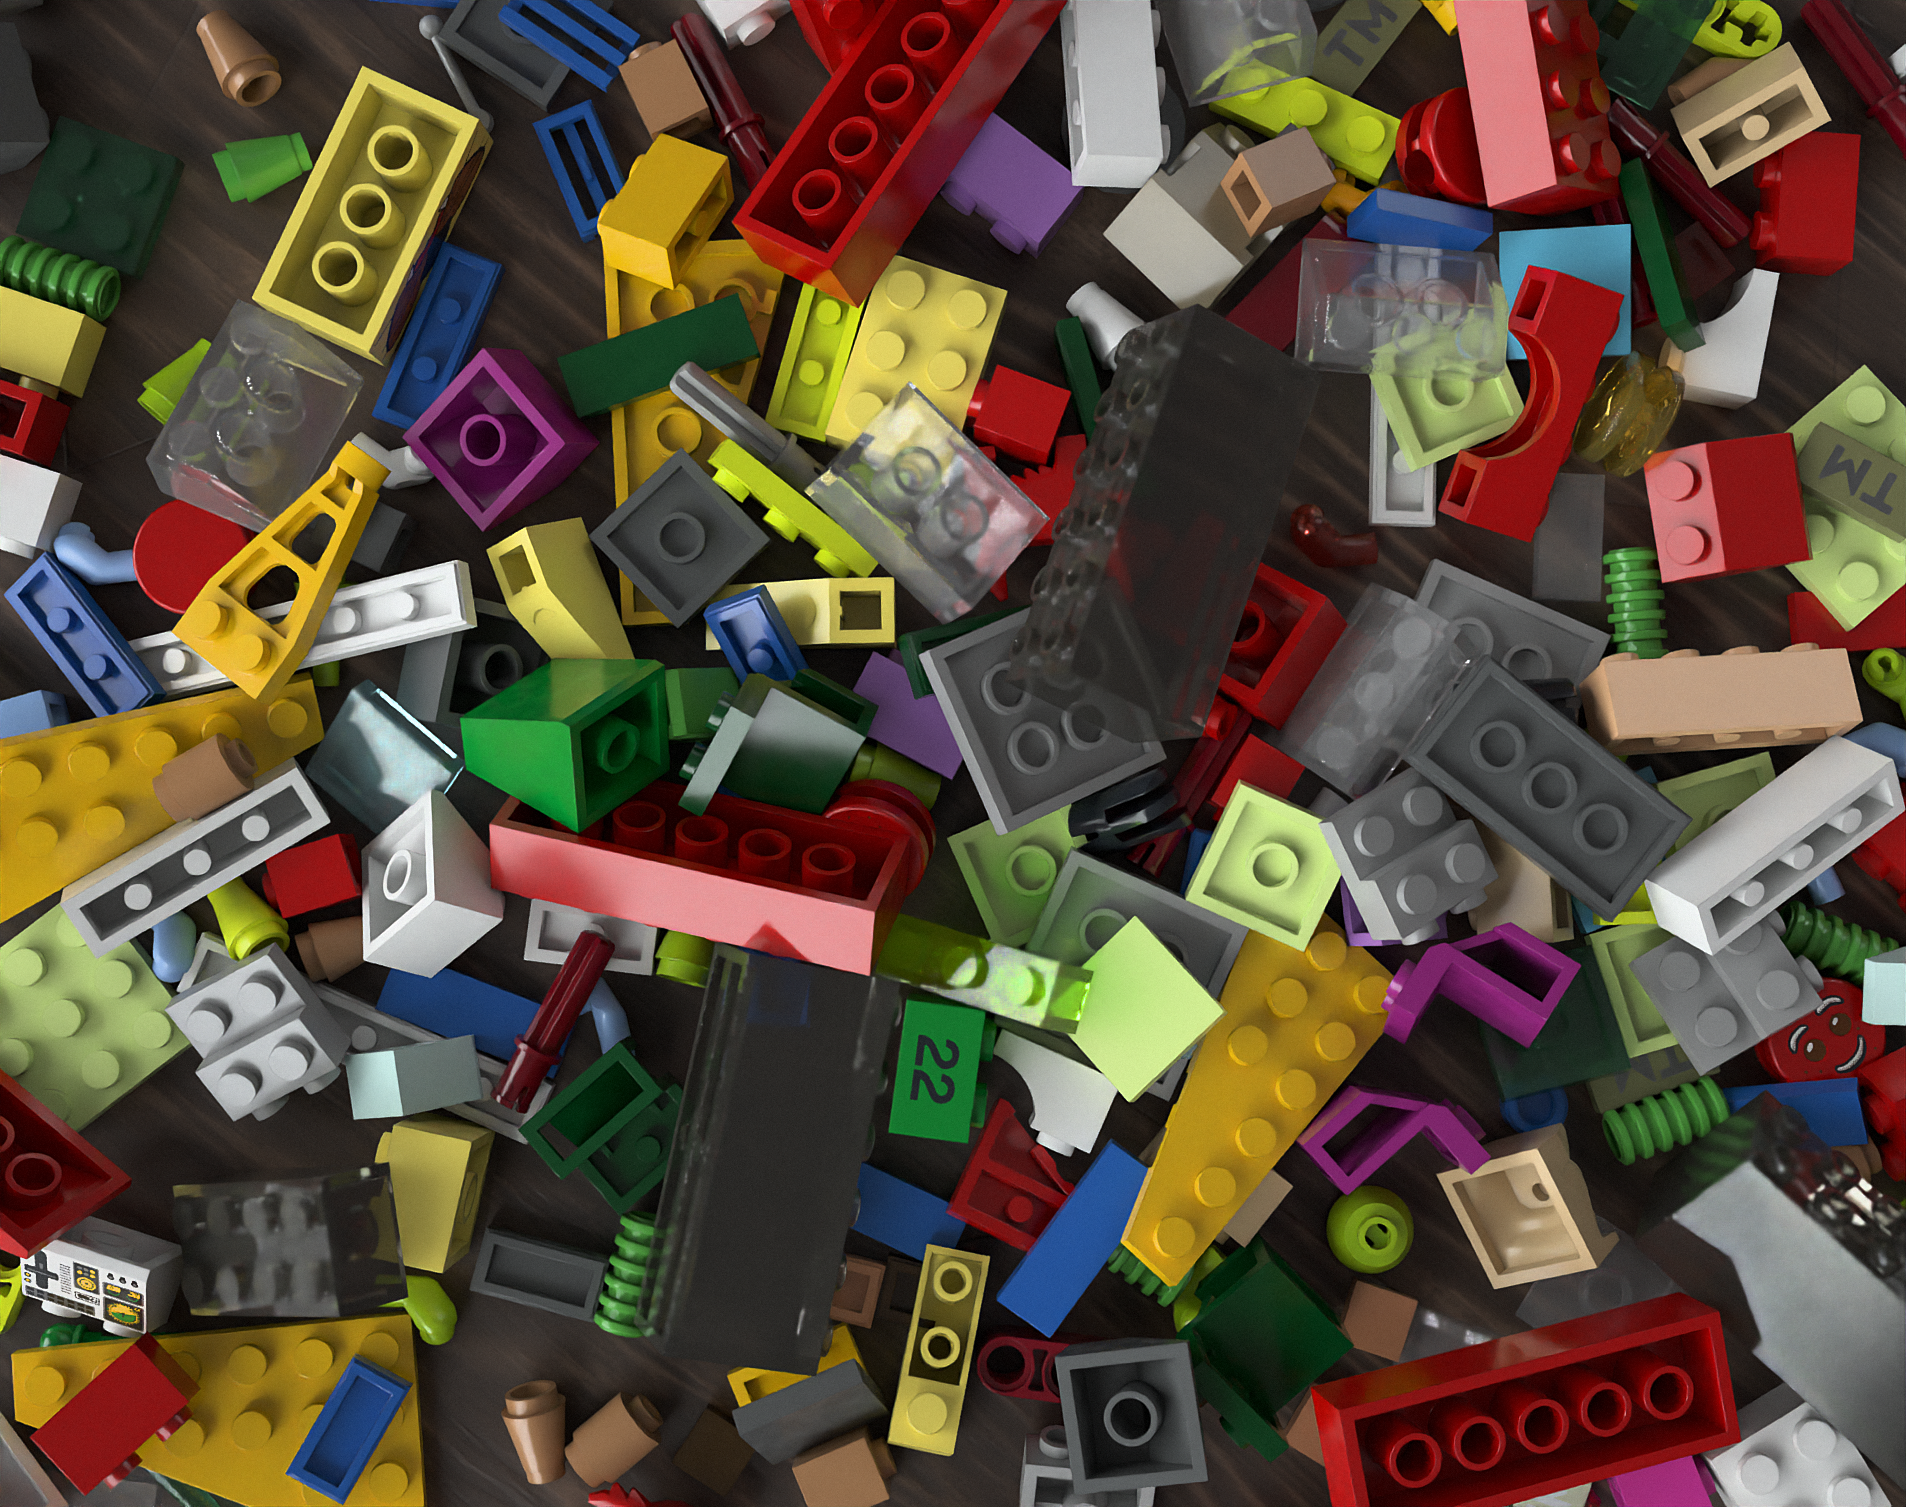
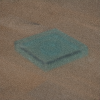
(380, 759)

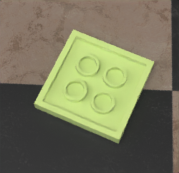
(1851, 562)
(81, 1025)

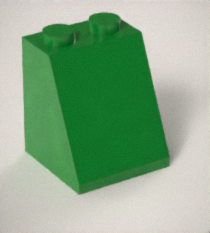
(573, 736)

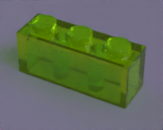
(985, 973)

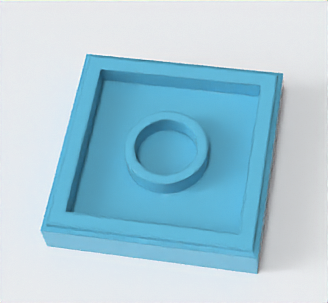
(1588, 253)

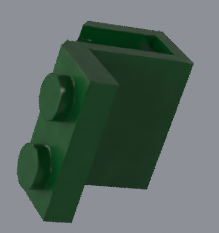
(779, 743)
(619, 1123)
(1259, 1343)

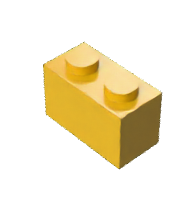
(666, 210)

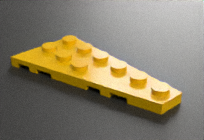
(662, 424)
(87, 789)
(1254, 1086)

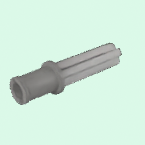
(746, 428)

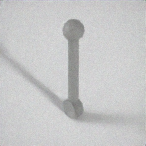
(430, 28)

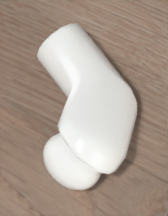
(403, 462)

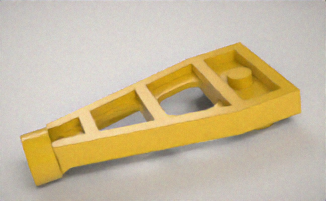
(237, 638)

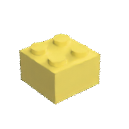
(436, 1184)

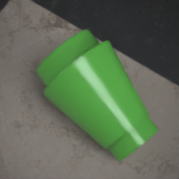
(261, 165)

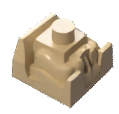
(1528, 1209)

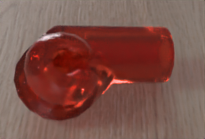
(1325, 545)

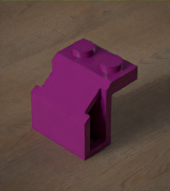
(1459, 975)
(1443, 1124)

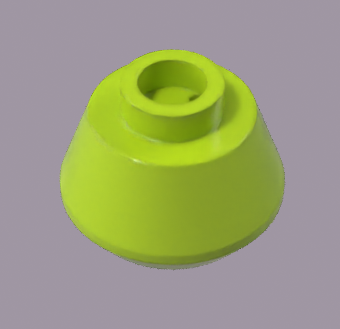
(1358, 1216)

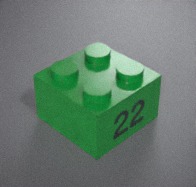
(939, 1068)

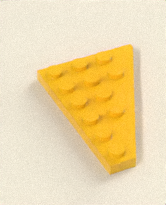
(254, 1405)

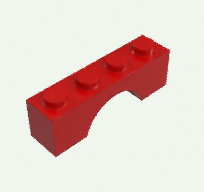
(1564, 333)

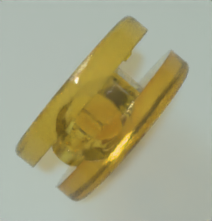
(1629, 414)

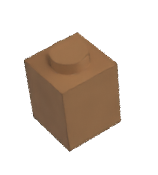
(665, 91)
(1278, 181)
(846, 1471)

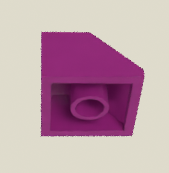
(499, 437)

